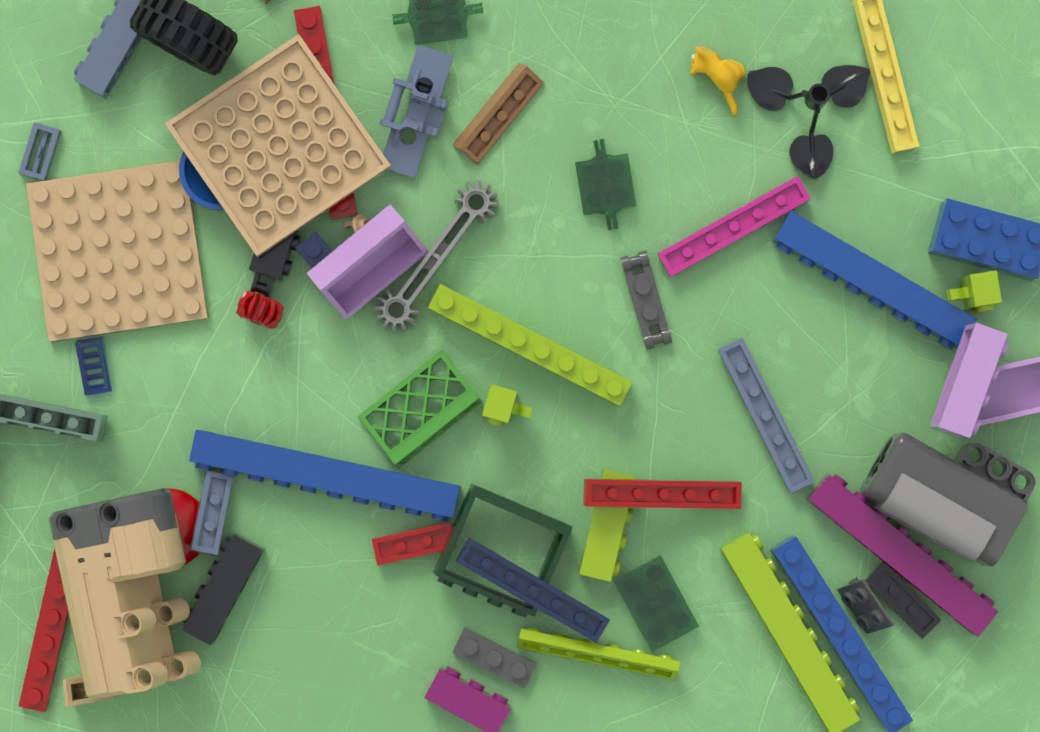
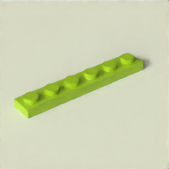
(608, 655)

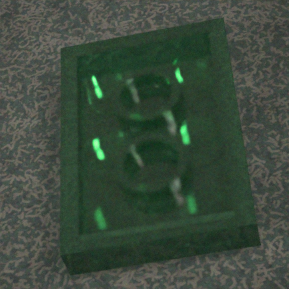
(656, 603)

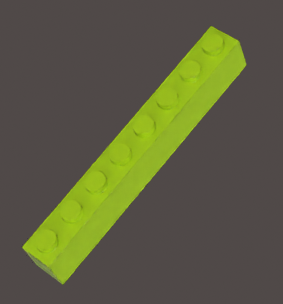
(529, 345)
(789, 632)

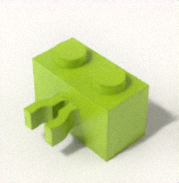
(978, 292)
(501, 405)

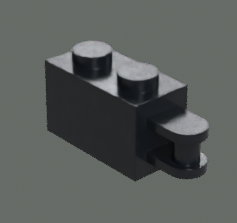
(274, 264)

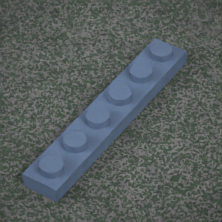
(766, 415)

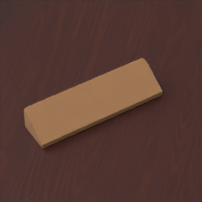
(498, 113)

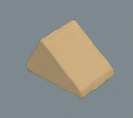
(75, 693)

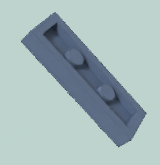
(211, 513)

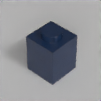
(313, 249)

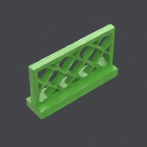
(432, 428)

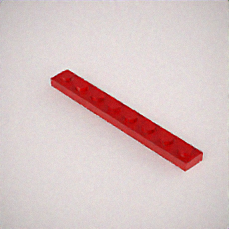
(312, 31)

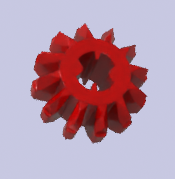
(260, 309)

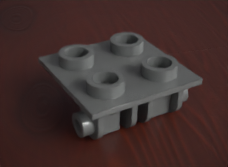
(865, 606)

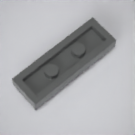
(494, 657)

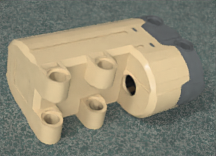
(113, 592)

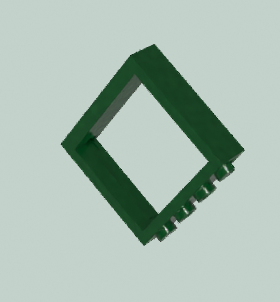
(472, 587)

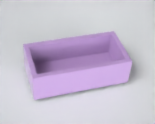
(367, 262)
(969, 380)
(1013, 392)

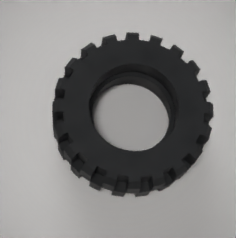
(185, 33)

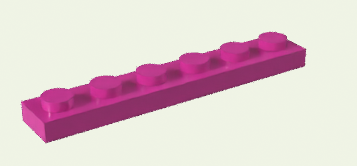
(733, 226)

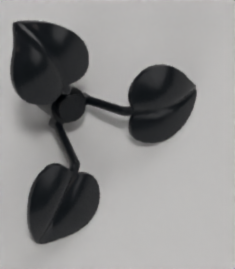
(843, 83)

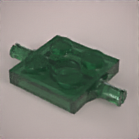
(437, 19)
(605, 184)

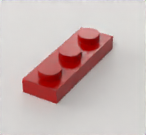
(411, 543)

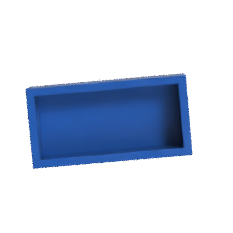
(987, 239)

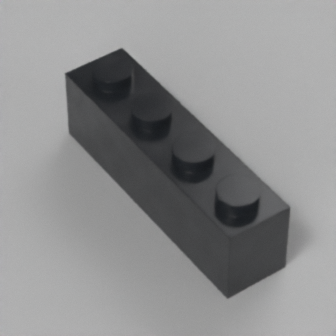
(223, 588)

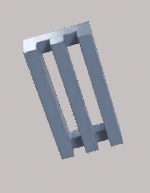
(30, 148)

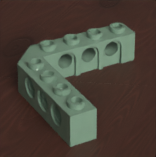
(52, 418)

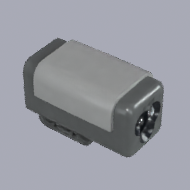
(948, 499)

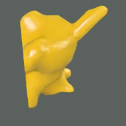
(724, 73)

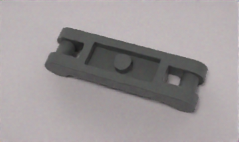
(646, 300)

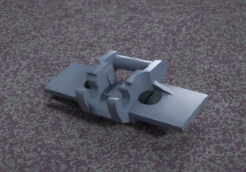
(425, 112)

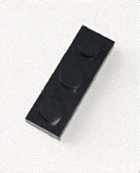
(902, 600)

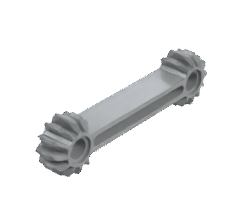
(437, 256)

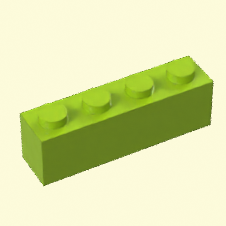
(605, 537)

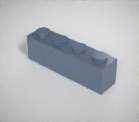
(109, 51)

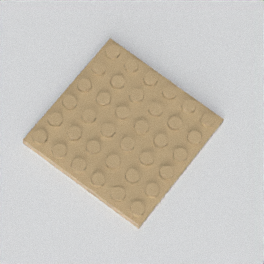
(277, 145)
(116, 251)

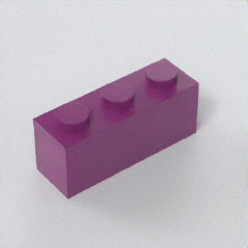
(468, 700)

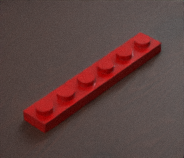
(662, 493)
(46, 643)

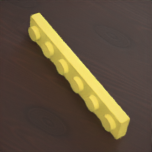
(886, 75)

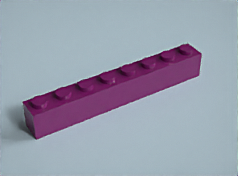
(903, 555)

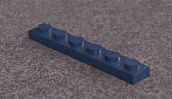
(532, 590)

